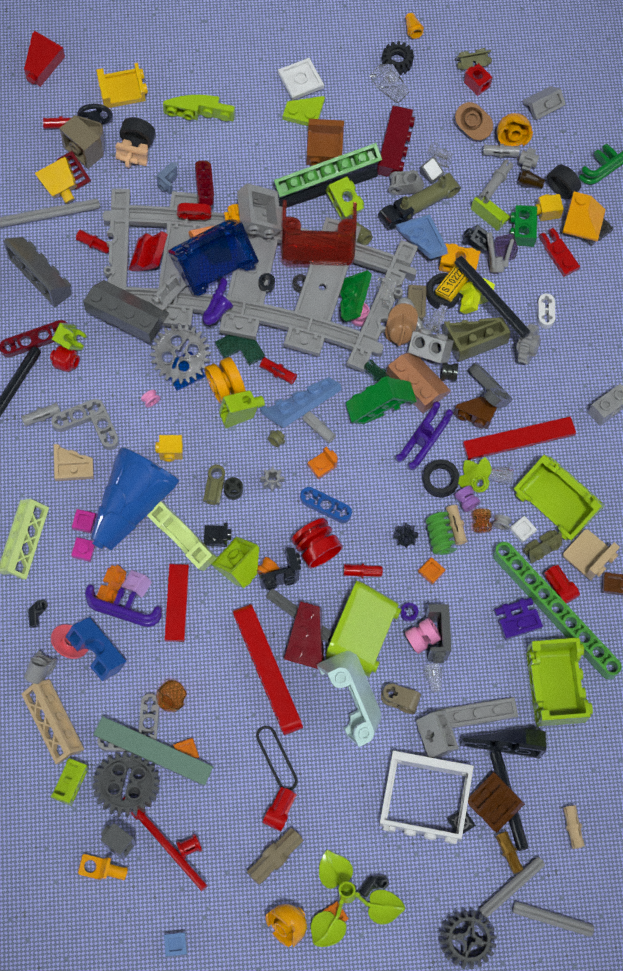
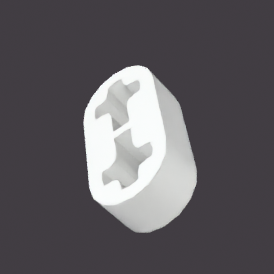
(550, 311)

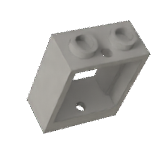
(252, 193)

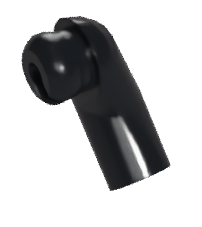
(35, 611)
(373, 882)

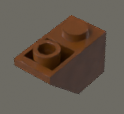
(476, 411)

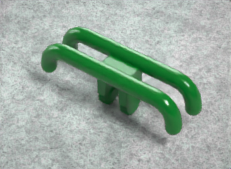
(608, 165)

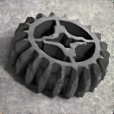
(476, 940)

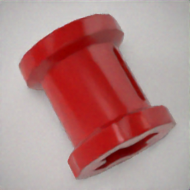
(189, 846)

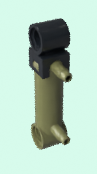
(406, 207)

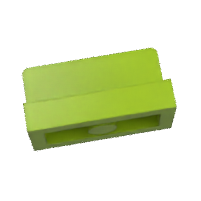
(490, 213)

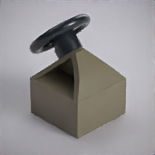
(86, 135)

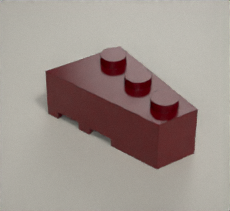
(306, 637)

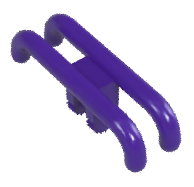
(425, 436)
(124, 613)

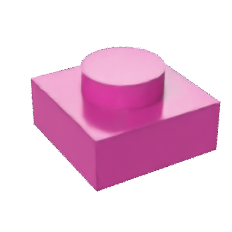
(83, 521)
(83, 549)

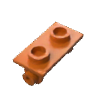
(115, 578)

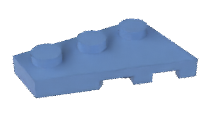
(425, 235)

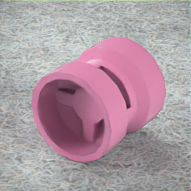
(361, 320)

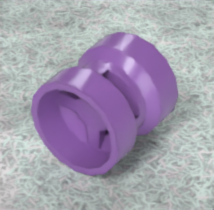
(467, 498)

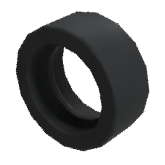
(137, 131)
(563, 181)
(434, 300)
(441, 464)

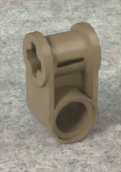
(402, 699)

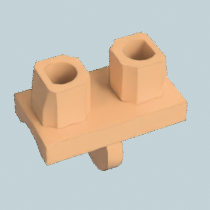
(132, 154)

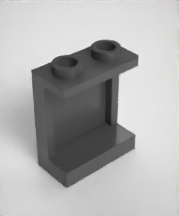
(440, 614)

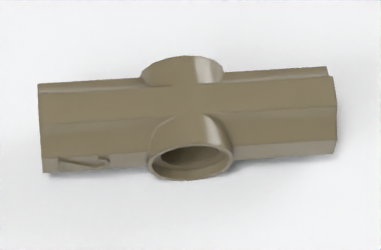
(275, 856)

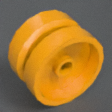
(224, 379)

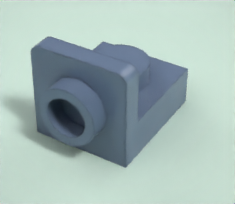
(166, 177)

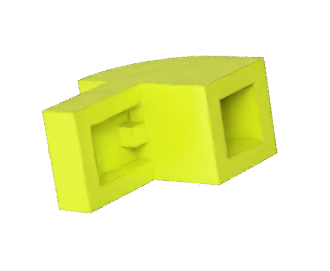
(472, 297)

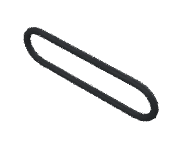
(283, 752)

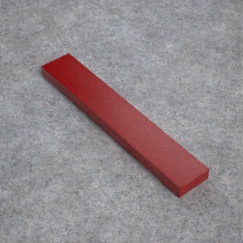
(519, 438)

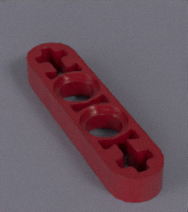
(204, 182)
(32, 335)

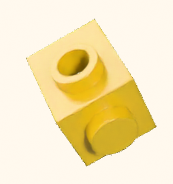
(549, 207)
(170, 447)

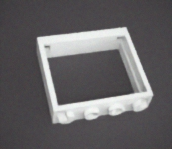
(430, 764)

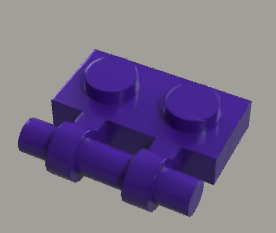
(521, 623)

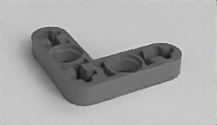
(496, 394)

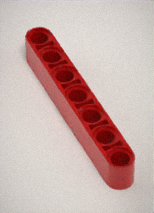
(267, 669)

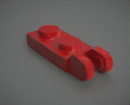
(559, 253)

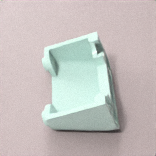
(347, 671)

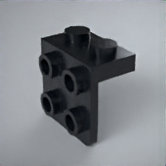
(285, 576)

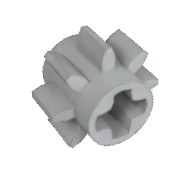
(528, 159)
(272, 484)

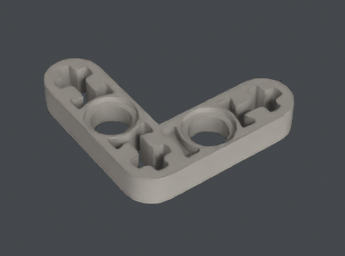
(93, 416)
(143, 708)

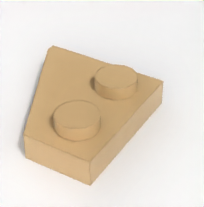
(71, 465)

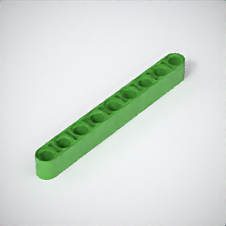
(554, 600)

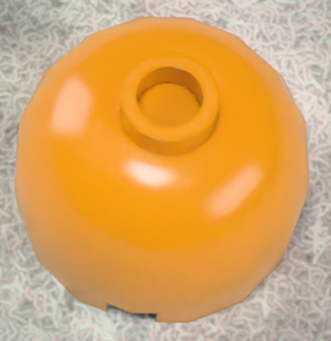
(514, 130)
(288, 923)

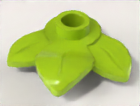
(474, 473)

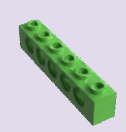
(327, 169)

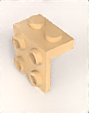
(590, 554)

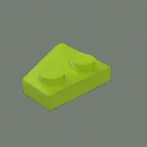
(303, 109)

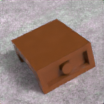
(324, 140)

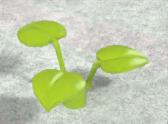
(336, 871)

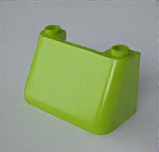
(559, 496)
(364, 626)

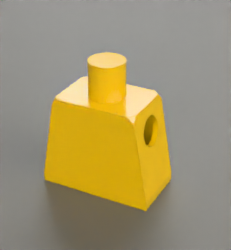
(58, 179)

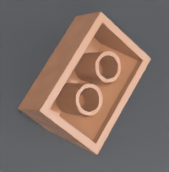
(425, 383)

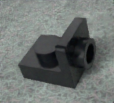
(477, 237)
(217, 535)

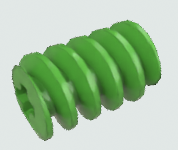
(439, 535)

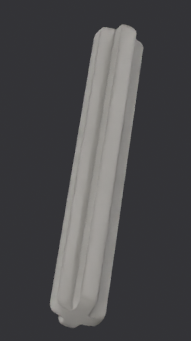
(515, 884)
(553, 919)

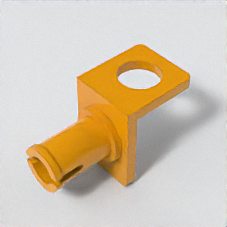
(102, 869)

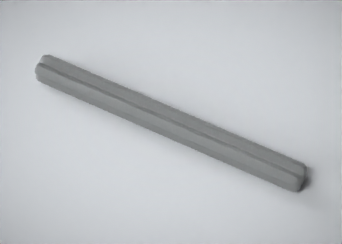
(49, 212)

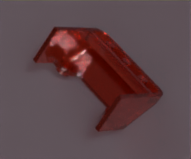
(318, 246)

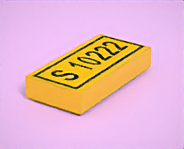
(451, 284)

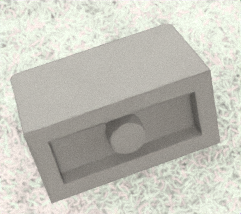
(545, 102)

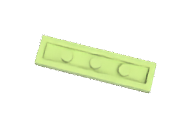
(17, 538)

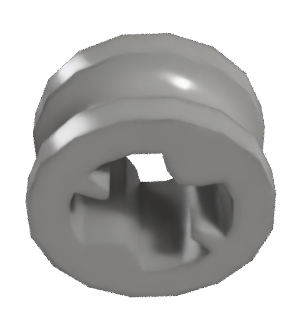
(502, 522)

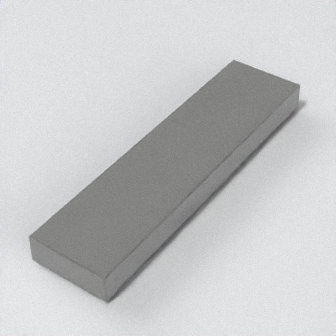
(481, 712)

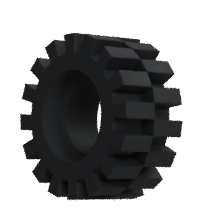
(402, 50)

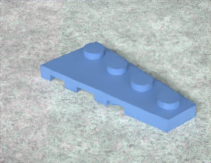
(301, 402)

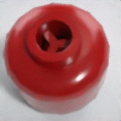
(64, 359)

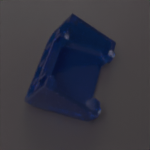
(213, 255)

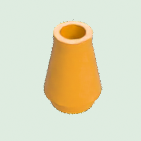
(414, 27)

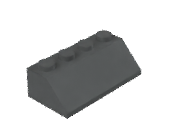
(37, 270)
(124, 310)

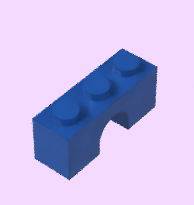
(88, 636)

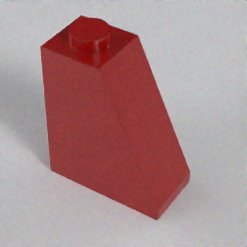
(42, 58)

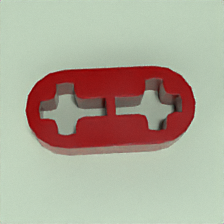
(194, 211)

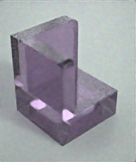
(501, 245)

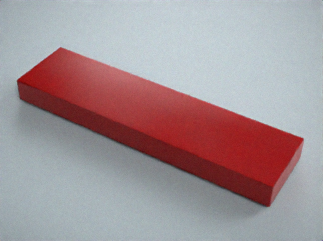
(176, 603)

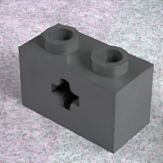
(117, 840)

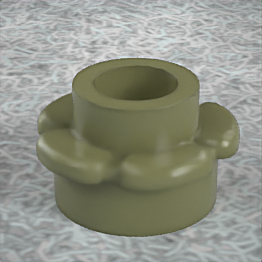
(276, 438)

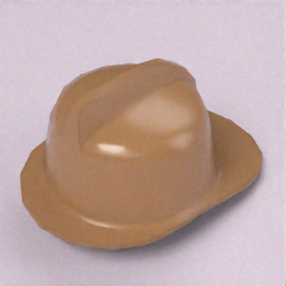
(474, 121)
(401, 323)

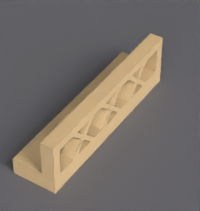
(55, 717)

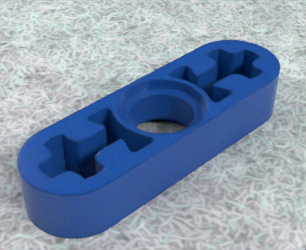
(323, 497)

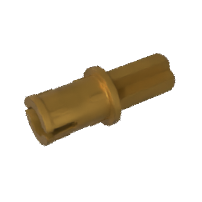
(509, 852)

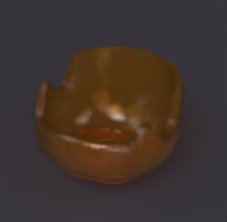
(171, 696)

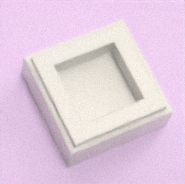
(523, 529)

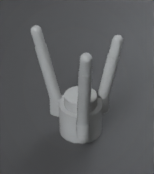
(496, 262)

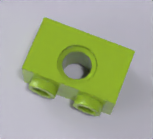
(344, 187)

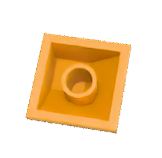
(584, 217)

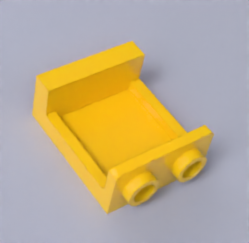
(122, 87)

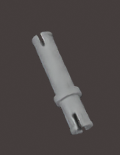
(498, 177)

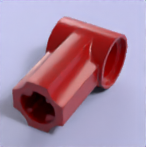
(561, 585)
(278, 813)

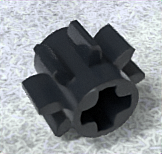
(406, 530)

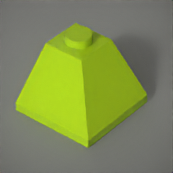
(238, 562)

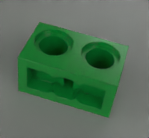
(526, 226)

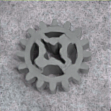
(528, 346)

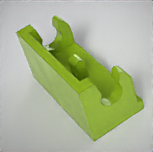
(67, 336)
(70, 782)

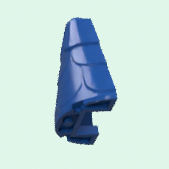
(129, 497)

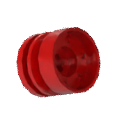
(317, 543)

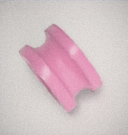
(150, 398)

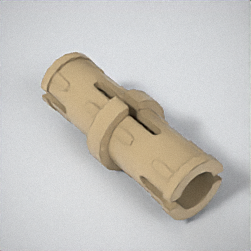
(460, 537)
(574, 827)

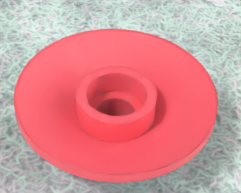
(62, 645)

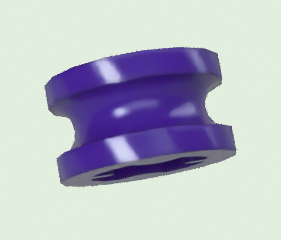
(403, 613)

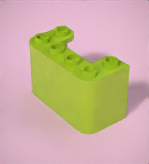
(557, 682)

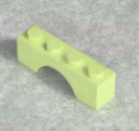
(183, 536)

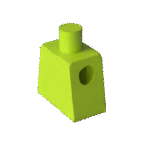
(239, 408)

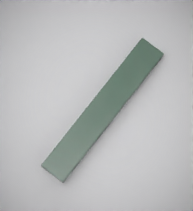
(153, 751)

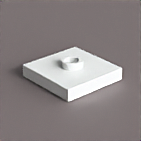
(300, 79)

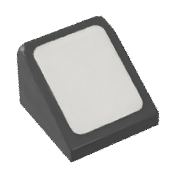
(431, 170)

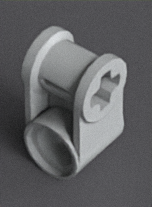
(405, 182)
(39, 668)

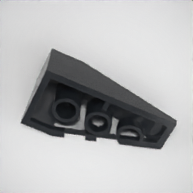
(521, 742)

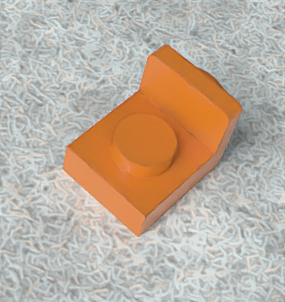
(323, 463)

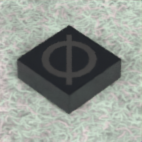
(468, 824)

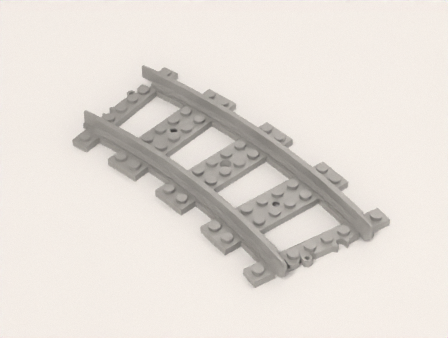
(313, 314)

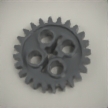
(107, 780)

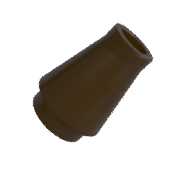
(529, 179)

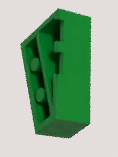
(379, 398)

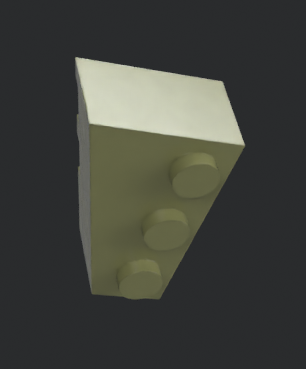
(476, 336)

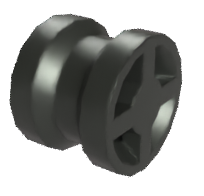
(449, 371)
(233, 484)

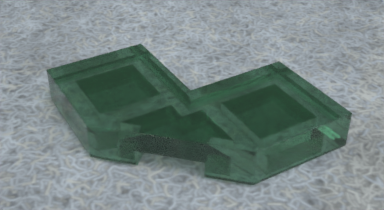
(248, 347)

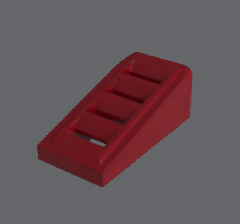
(71, 156)

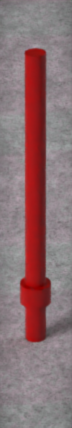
(170, 849)

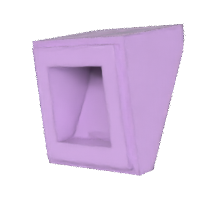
(137, 583)

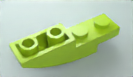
(194, 105)

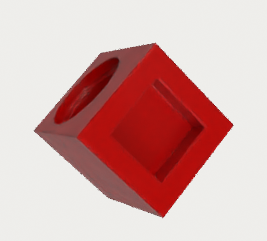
(477, 85)

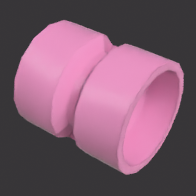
(423, 635)

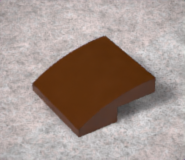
(495, 802)

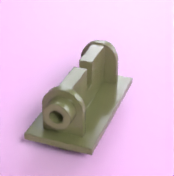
(466, 59)
(550, 541)

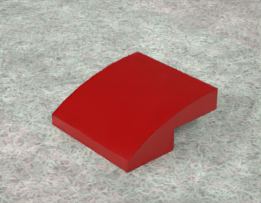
(148, 252)

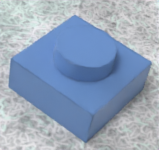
(175, 944)

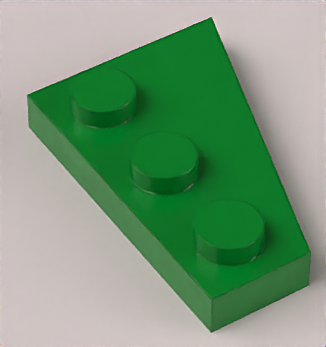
(354, 295)

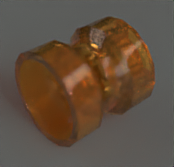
(482, 520)

